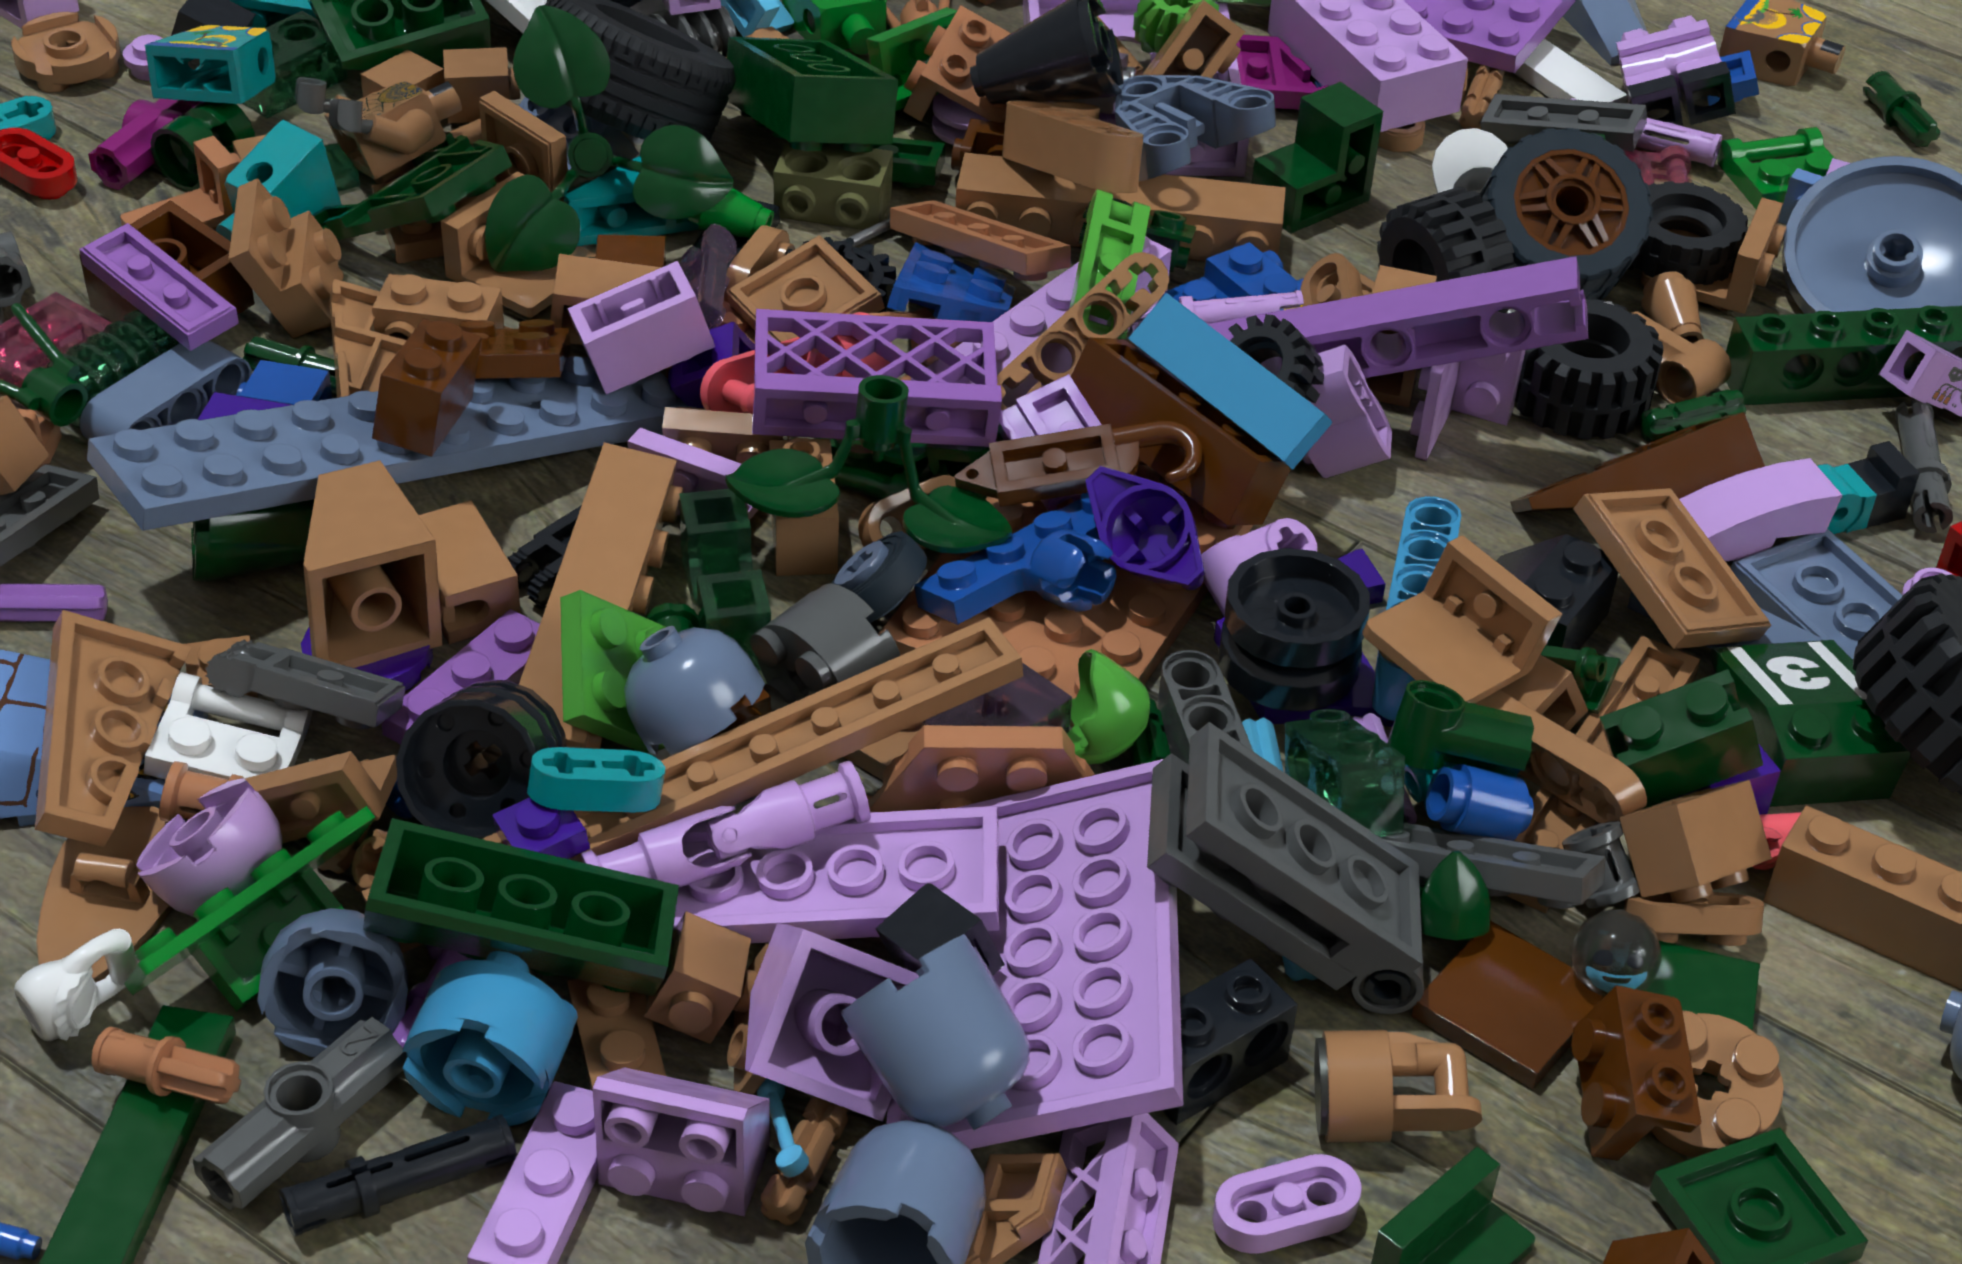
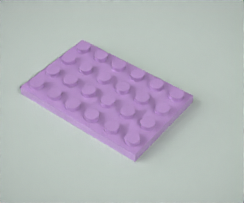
(1084, 958)

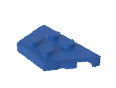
(950, 287)

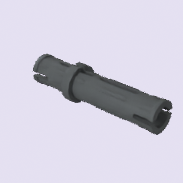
(1922, 451)

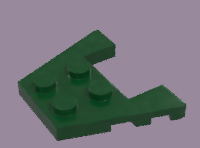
(424, 192)

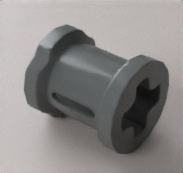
(1619, 878)

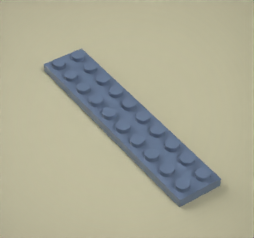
(277, 453)

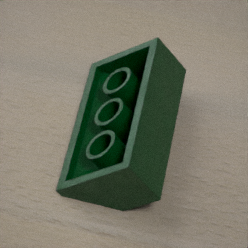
(522, 902)

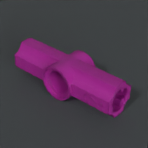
(129, 149)

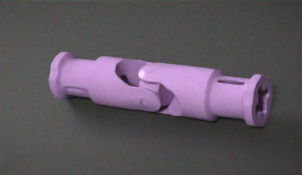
(773, 820)

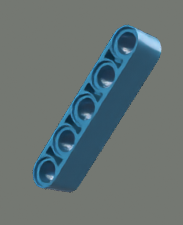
(1424, 535)

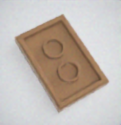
(1672, 567)

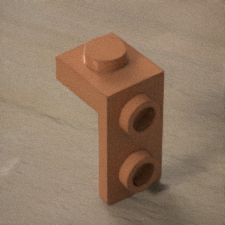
(211, 200)

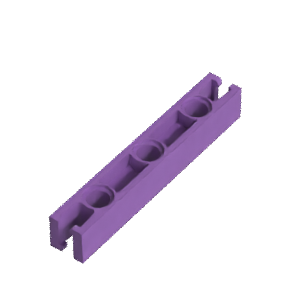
(1445, 319)

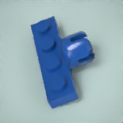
(1049, 556)

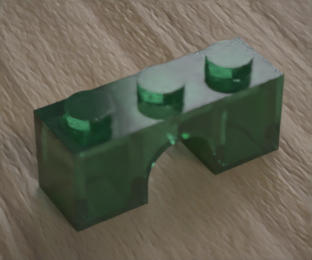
(720, 566)

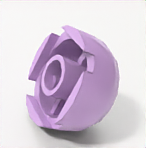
(211, 849)

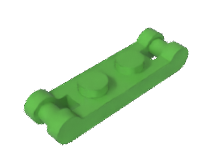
(1109, 237)

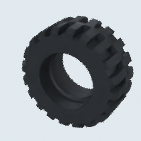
(1914, 674)

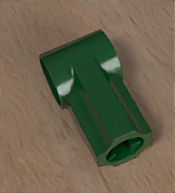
(1441, 727)

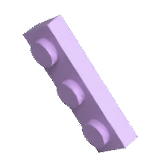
(544, 1184)

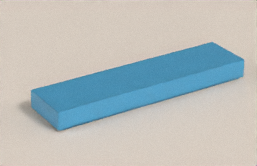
(1230, 381)

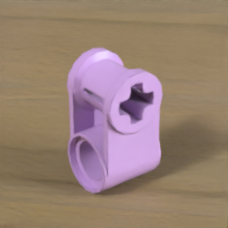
(1225, 556)

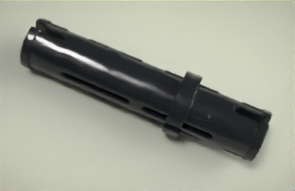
(381, 1180)

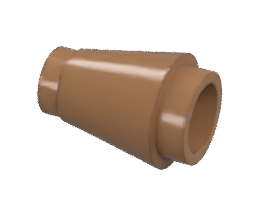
(1673, 304)

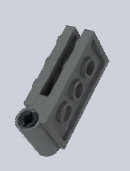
(1288, 870)

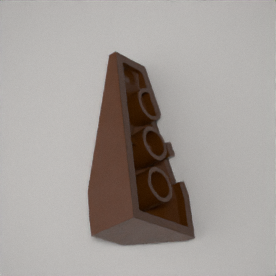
(1677, 461)

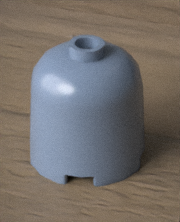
(943, 1040)
(901, 1200)

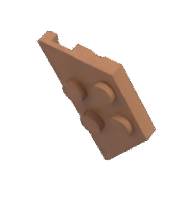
(976, 764)

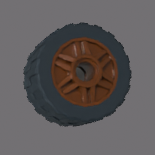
(1572, 198)

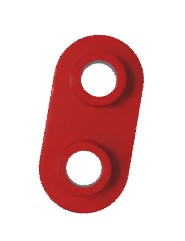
(36, 164)

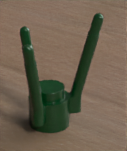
(50, 390)

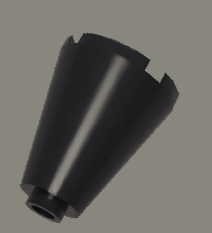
(1052, 58)

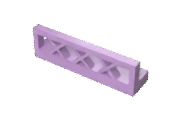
(1131, 1188)

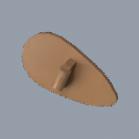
(101, 891)

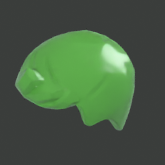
(1107, 710)

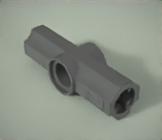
(300, 1114)

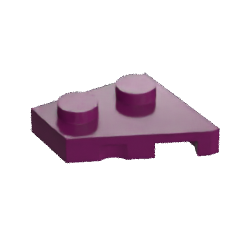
(1269, 65)

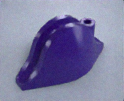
(1146, 528)

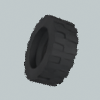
(1696, 211)

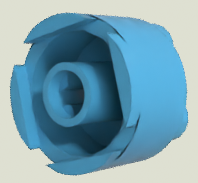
(488, 1039)

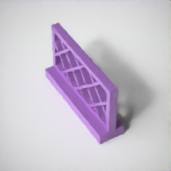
(820, 403)

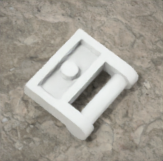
(219, 747)

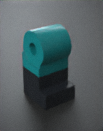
(1872, 489)

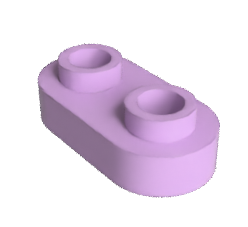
(1282, 1204)

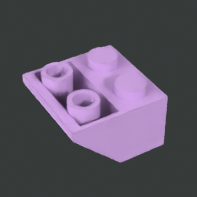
(641, 327)
(679, 1139)

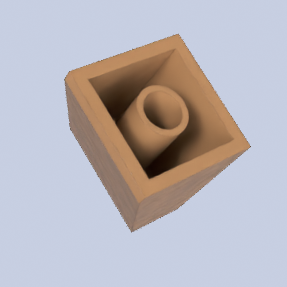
(369, 570)

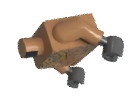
(384, 126)

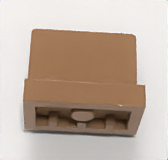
(468, 260)

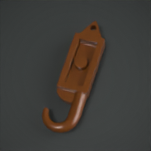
(1062, 461)

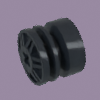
(442, 761)

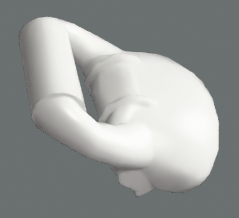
(63, 994)

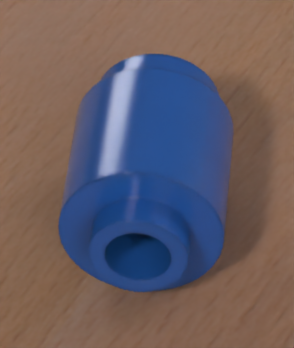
(1479, 802)

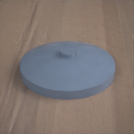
(1877, 238)

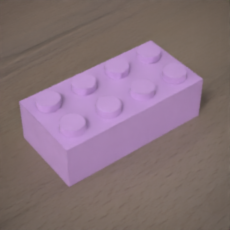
(1378, 52)

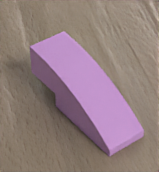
(1763, 504)

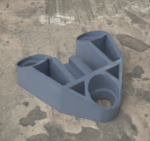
(1185, 109)

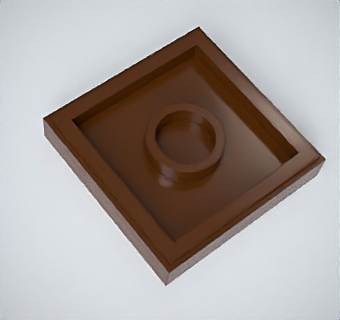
(1507, 1004)

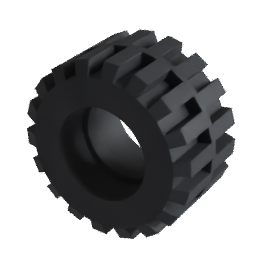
(1446, 237)
(1593, 382)

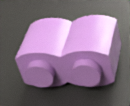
(1359, 425)

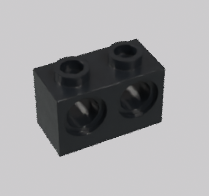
(1231, 1035)

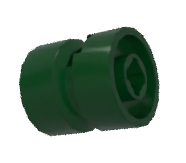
(173, 143)

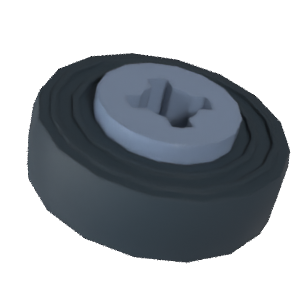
(883, 572)

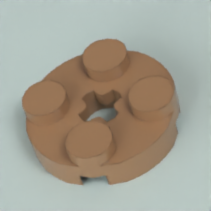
(66, 51)
(1751, 1079)

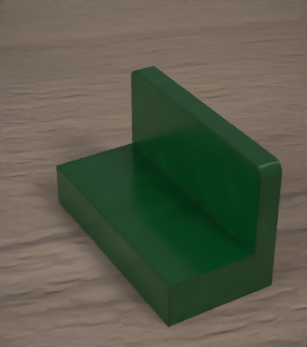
(1455, 1222)

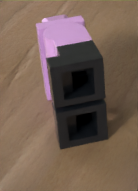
(1674, 62)

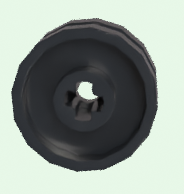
(1293, 629)

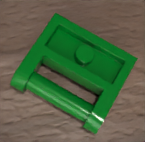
(1772, 176)

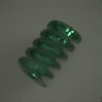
(117, 352)

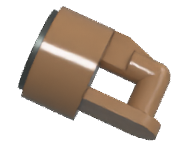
(1356, 1086)

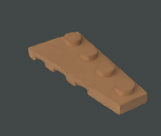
(99, 721)

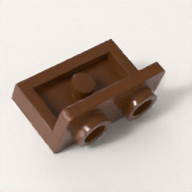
(1634, 1070)

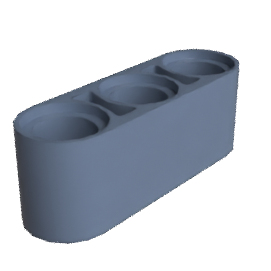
(165, 390)

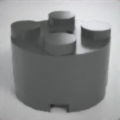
(819, 644)

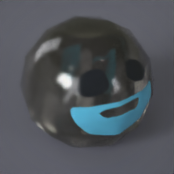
(1615, 951)

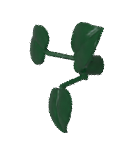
(677, 171)
(799, 486)

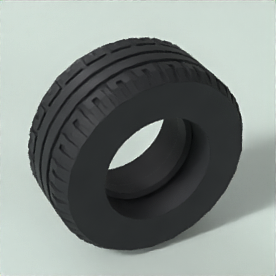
(654, 72)

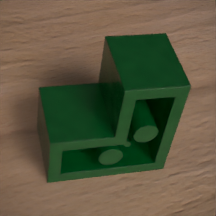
(1331, 157)

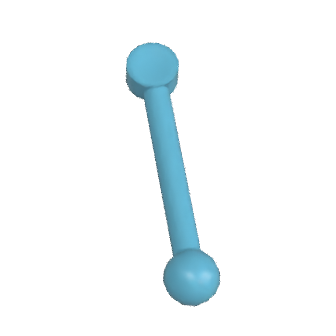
(792, 1158)

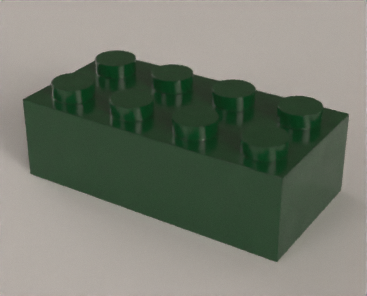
(812, 93)

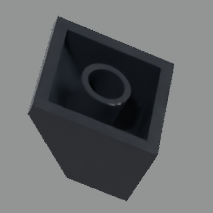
(1571, 578)

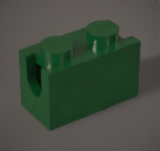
(1684, 738)

